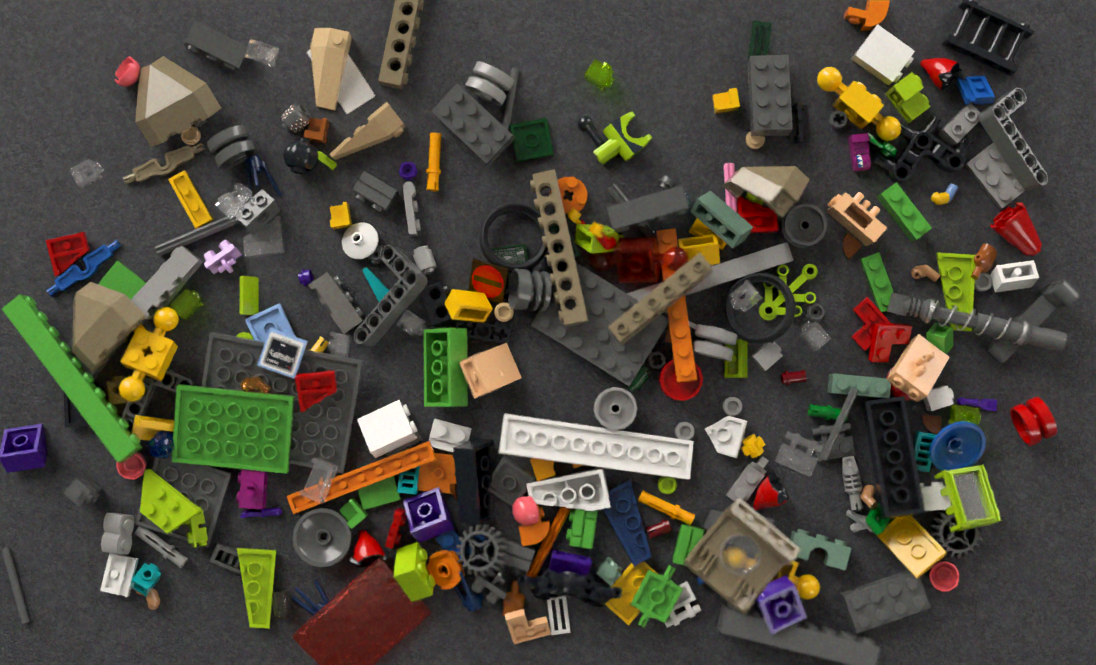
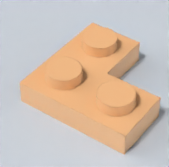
(524, 630)

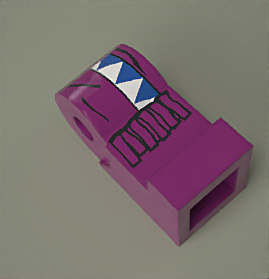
(859, 151)

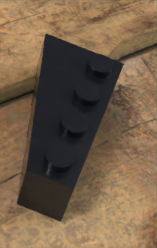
(473, 480)

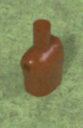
(984, 260)
(513, 600)

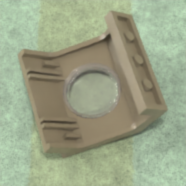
(740, 555)

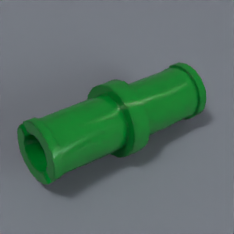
(825, 412)

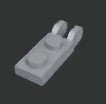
(411, 207)

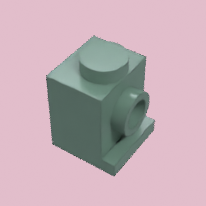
(609, 571)

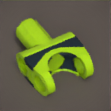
(619, 141)

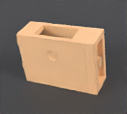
(856, 217)
(918, 368)
(490, 370)

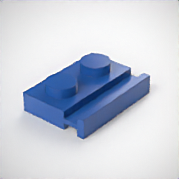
(975, 90)

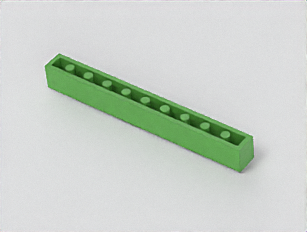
(72, 378)

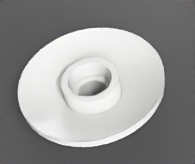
(365, 245)

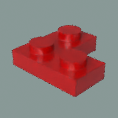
(869, 315)
(884, 336)

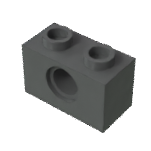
(257, 212)

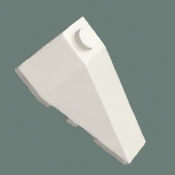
(577, 490)

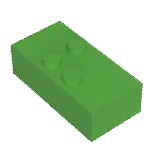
(443, 374)

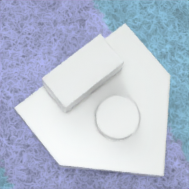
(727, 435)

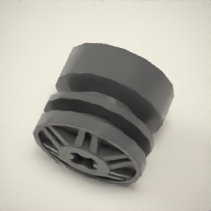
(529, 290)

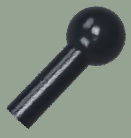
(585, 124)

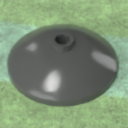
(308, 538)

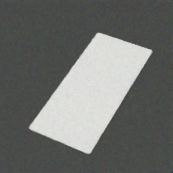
(353, 89)

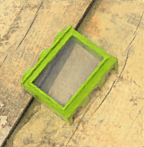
(970, 497)

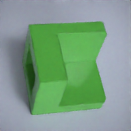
(941, 337)
(353, 513)

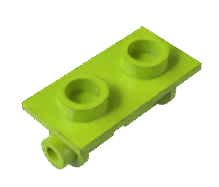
(197, 534)

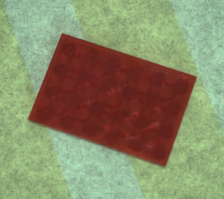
(362, 620)

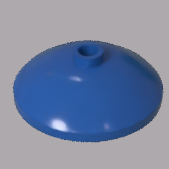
(957, 446)

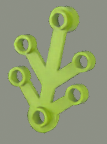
(774, 305)

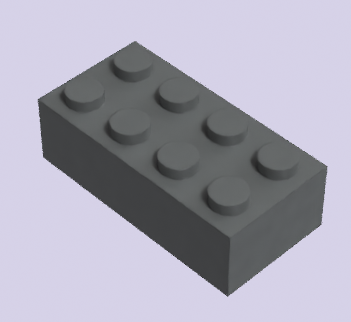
(769, 95)
(473, 124)
(648, 207)
(884, 601)

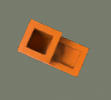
(873, 14)
(535, 532)

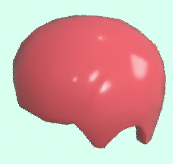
(128, 72)
(132, 467)
(525, 511)
(944, 576)

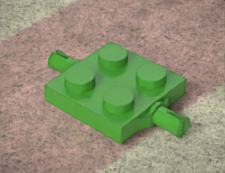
(656, 596)

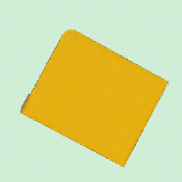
(726, 101)
(340, 216)

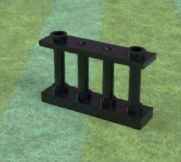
(972, 48)

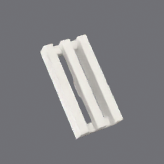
(560, 631)

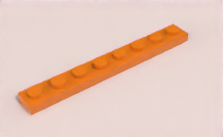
(677, 318)
(369, 475)

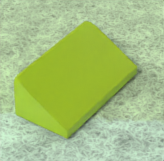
(249, 295)
(739, 363)

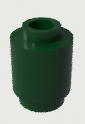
(641, 377)

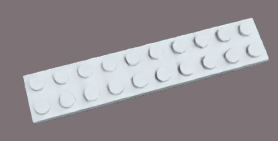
(596, 447)

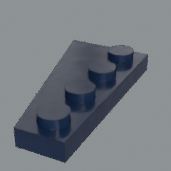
(627, 522)

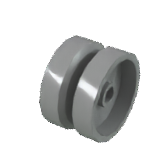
(489, 83)
(714, 341)
(620, 398)

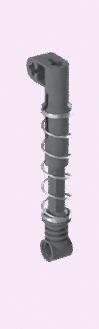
(1022, 332)

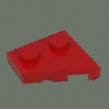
(66, 251)
(314, 387)

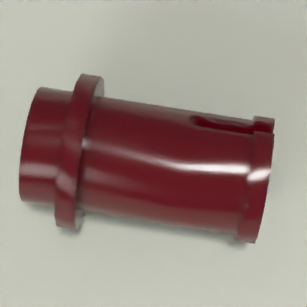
(793, 377)
(660, 528)

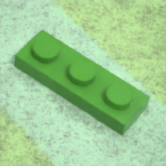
(877, 280)

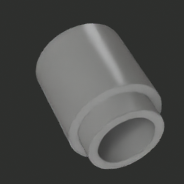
(424, 259)

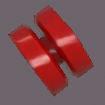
(675, 390)
(1033, 421)

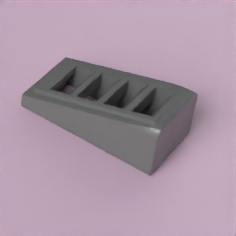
(213, 558)

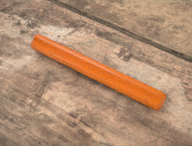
(548, 542)

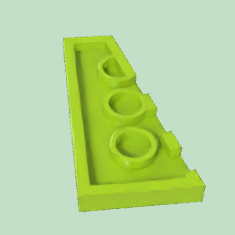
(957, 282)
(257, 574)

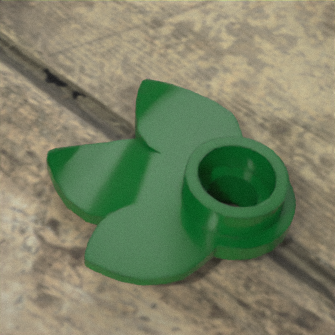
(886, 148)

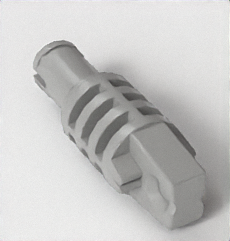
(852, 481)

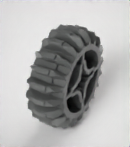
(968, 544)
(487, 556)

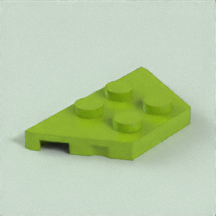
(165, 504)

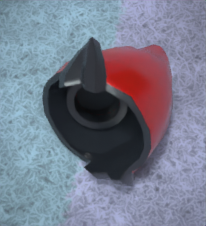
(941, 71)
(770, 493)
(367, 551)

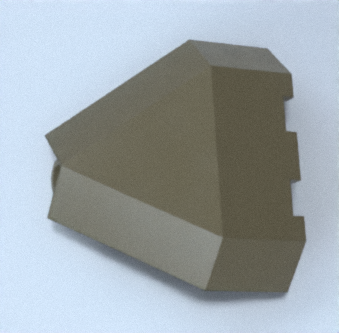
(171, 101)
(774, 185)
(101, 323)

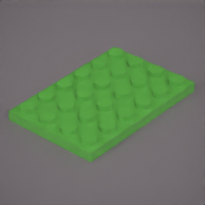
(232, 428)

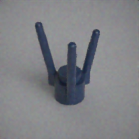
(254, 167)
(472, 600)
(316, 608)

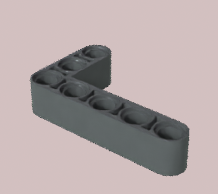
(1010, 142)
(393, 298)
(1048, 299)
(151, 385)

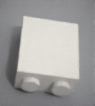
(884, 55)
(388, 428)

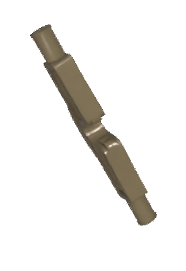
(173, 159)

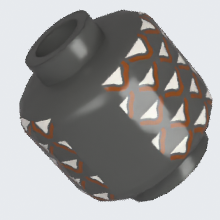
(295, 118)

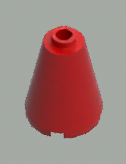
(1018, 229)

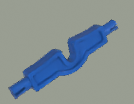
(92, 263)

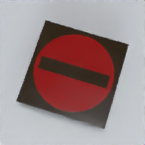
(489, 280)

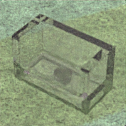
(319, 480)

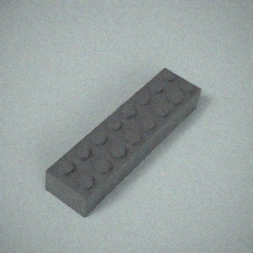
(800, 637)

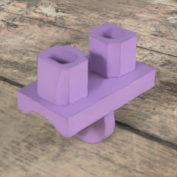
(222, 260)

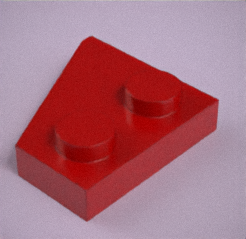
(760, 218)
(394, 536)

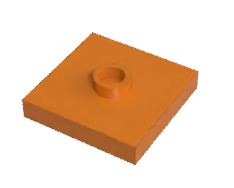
(437, 474)

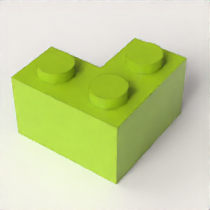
(907, 98)
(412, 573)

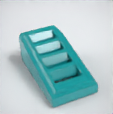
(377, 286)
(917, 443)
(409, 490)

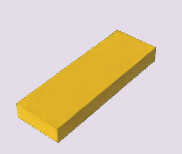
(190, 199)

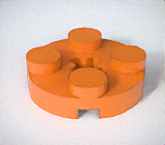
(579, 190)
(450, 561)

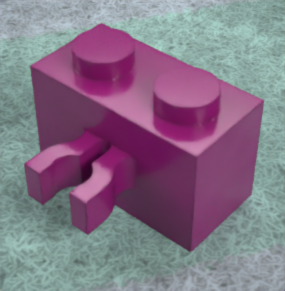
(252, 489)

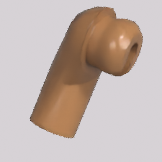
(923, 271)
(867, 496)
(152, 599)

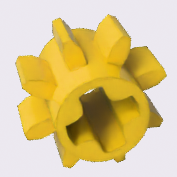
(753, 446)

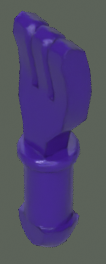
(985, 404)
(264, 512)

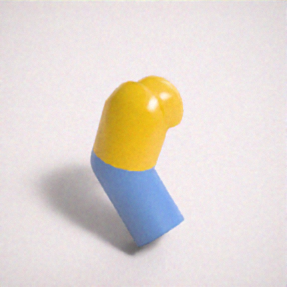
(945, 197)

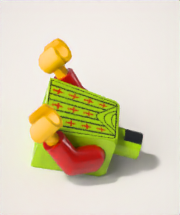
(594, 237)

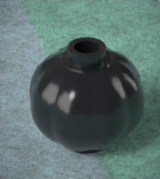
(300, 156)

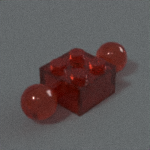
(639, 260)

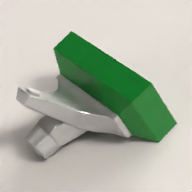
(872, 521)

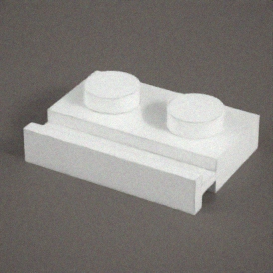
(448, 435)
(118, 574)

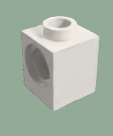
(938, 398)

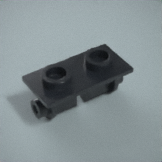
(799, 124)

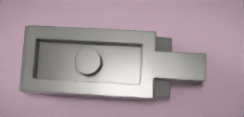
(748, 480)

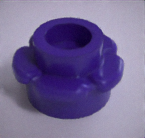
(408, 165)
(305, 277)

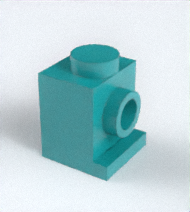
(143, 584)

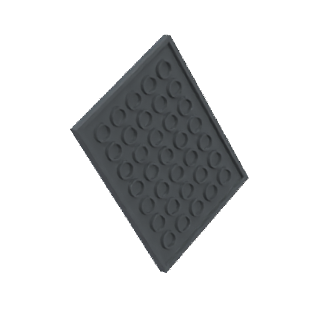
(323, 427)

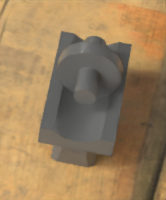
(496, 590)

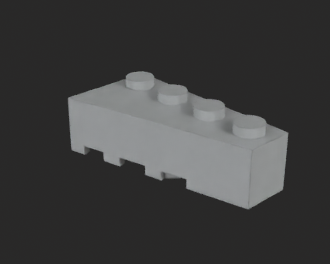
(167, 281)

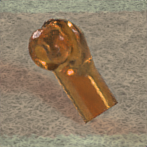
(255, 383)

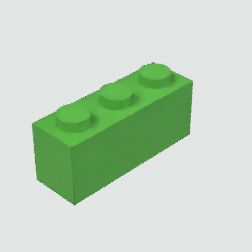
(904, 212)

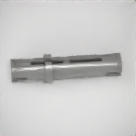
(179, 559)

